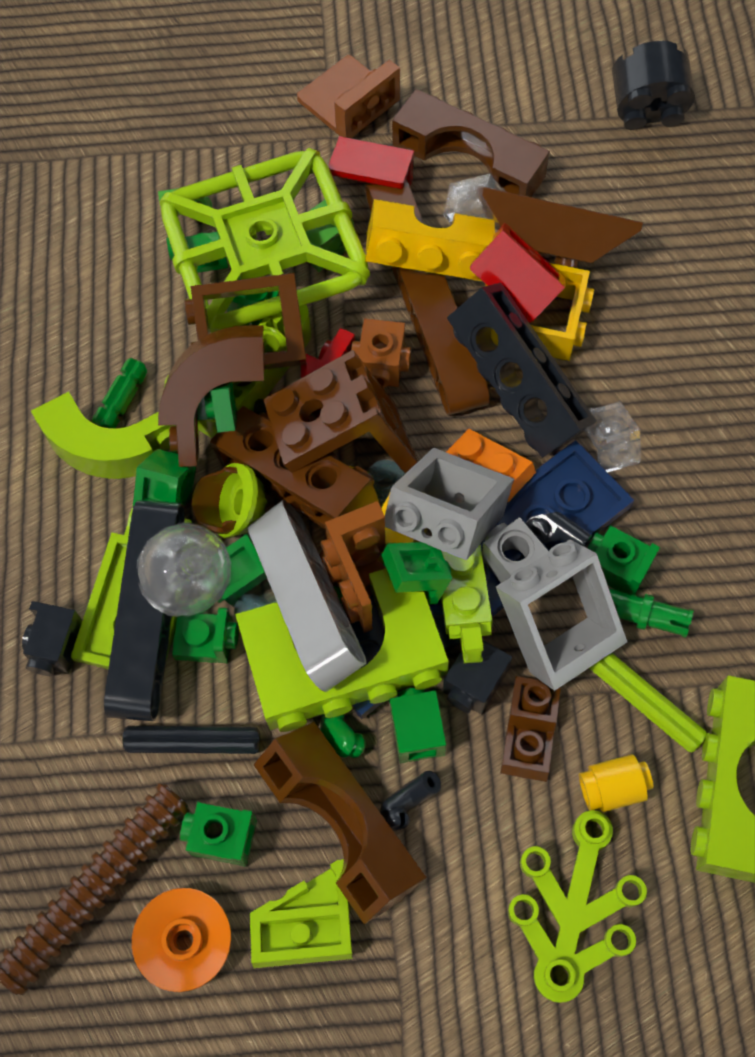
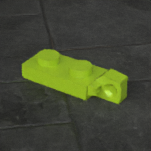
(467, 604)

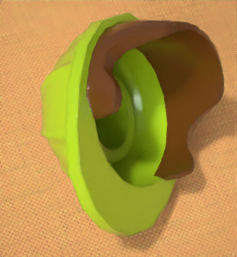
(229, 500)

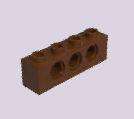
(316, 490)

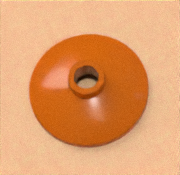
(156, 937)

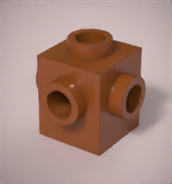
(384, 350)

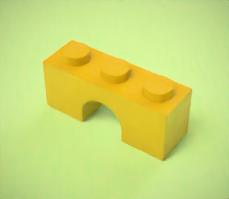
(403, 241)

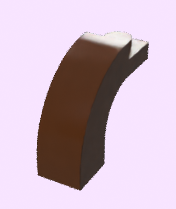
(213, 360)

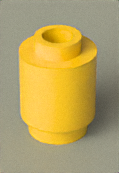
(615, 783)

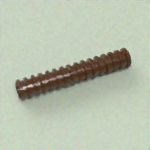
(90, 889)

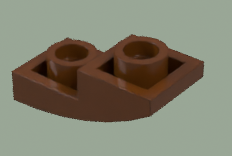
(530, 729)

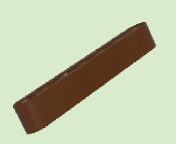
(429, 305)

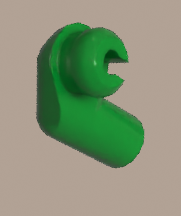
(342, 737)

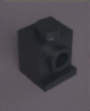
(50, 639)

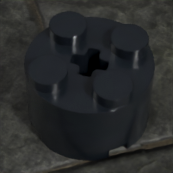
(653, 85)

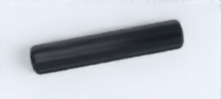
(191, 739)

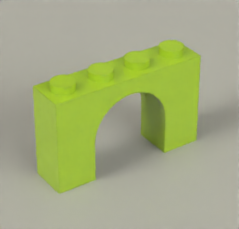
(408, 658)
(727, 827)

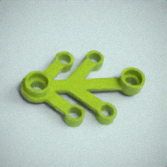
(573, 913)

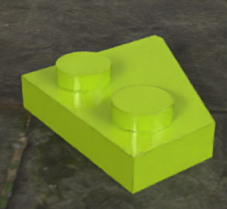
(303, 925)

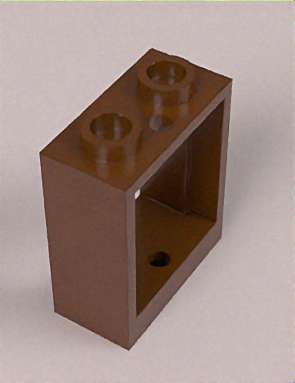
(284, 283)

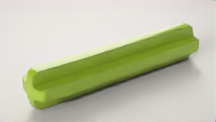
(650, 702)

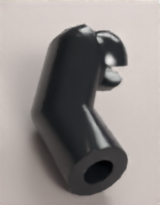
(557, 527)

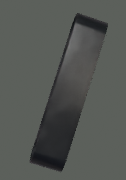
(140, 630)

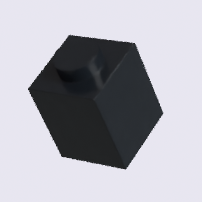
(474, 684)

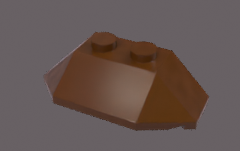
(558, 228)

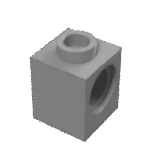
(504, 538)

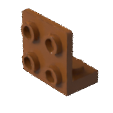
(351, 95)
(355, 539)

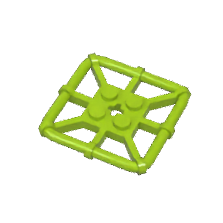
(275, 216)

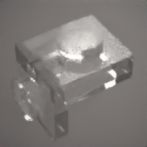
(463, 197)

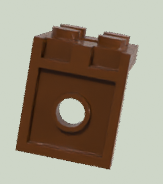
(350, 407)

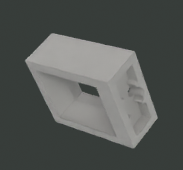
(434, 500)
(596, 635)

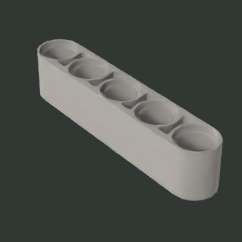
(306, 597)

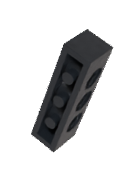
(542, 377)

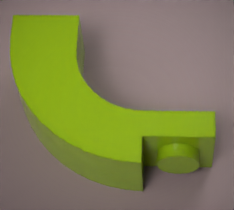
(98, 449)

